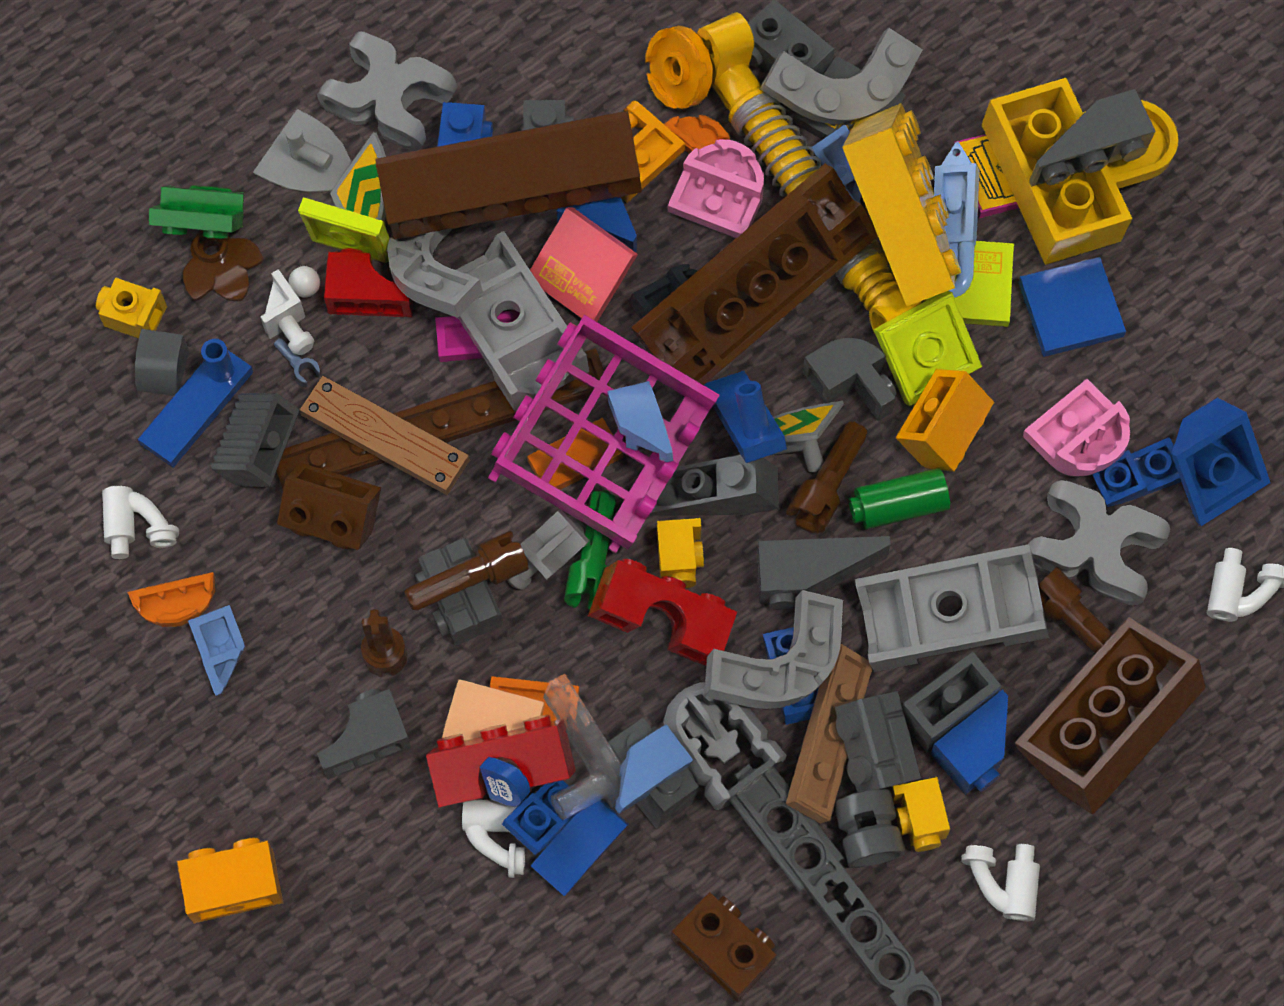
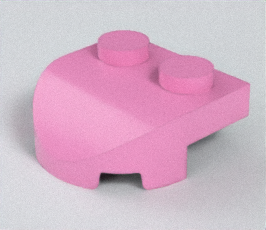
(720, 188)
(1081, 432)

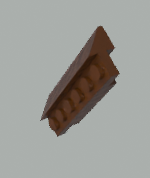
(509, 175)
(758, 278)

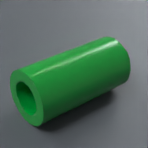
(900, 499)

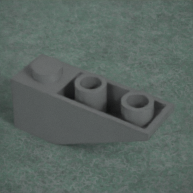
(1104, 134)
(720, 488)

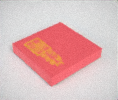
(582, 265)

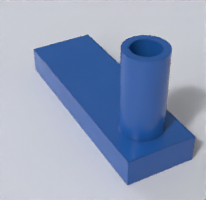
(196, 403)
(747, 417)

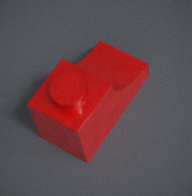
(358, 289)

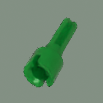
(587, 572)

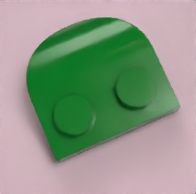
(198, 207)

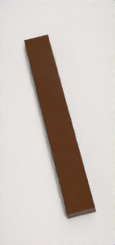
(443, 418)

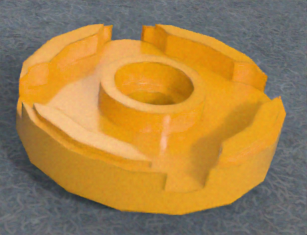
(679, 67)

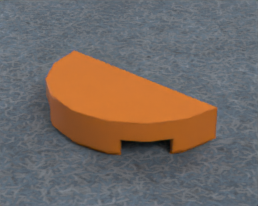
(697, 131)
(175, 601)

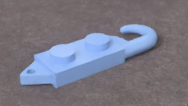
(959, 186)

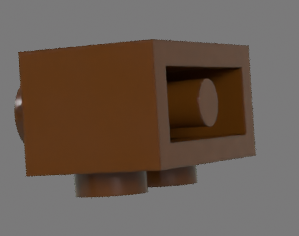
(328, 506)
(724, 945)

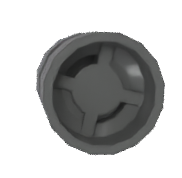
(873, 843)

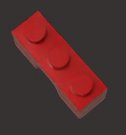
(696, 620)
(537, 749)

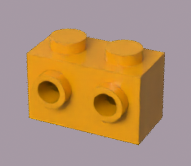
(945, 419)
(229, 880)

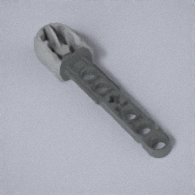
(765, 790)

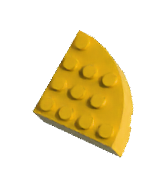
(902, 202)

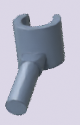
(297, 362)

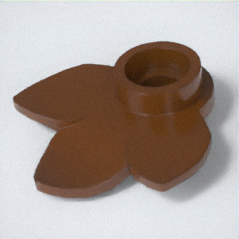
(221, 271)

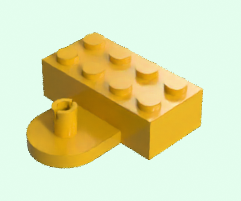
(1085, 207)

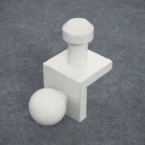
(286, 309)

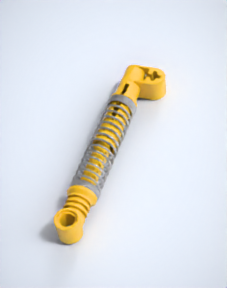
(759, 118)

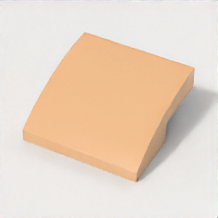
(482, 707)

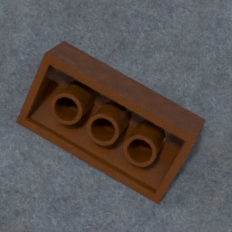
(1112, 714)

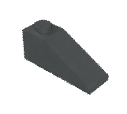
(812, 565)

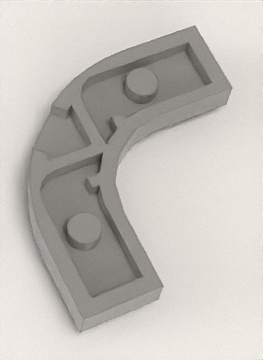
(844, 99)
(428, 280)
(790, 676)

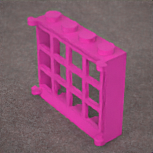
(655, 474)

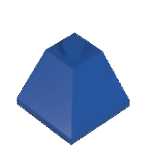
(1218, 459)

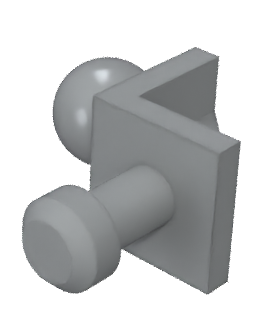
(551, 547)

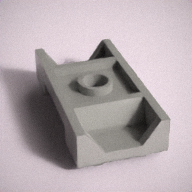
(521, 347)
(998, 606)

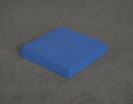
(1071, 306)

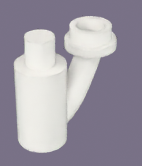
(118, 521)
(1227, 587)
(485, 816)
(1022, 878)

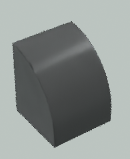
(160, 362)

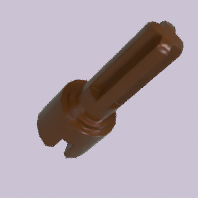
(818, 496)
(494, 561)
(1061, 601)
(382, 646)

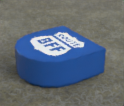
(504, 782)

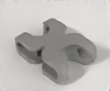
(387, 91)
(1099, 541)

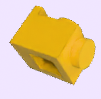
(142, 313)
(678, 551)
(921, 813)

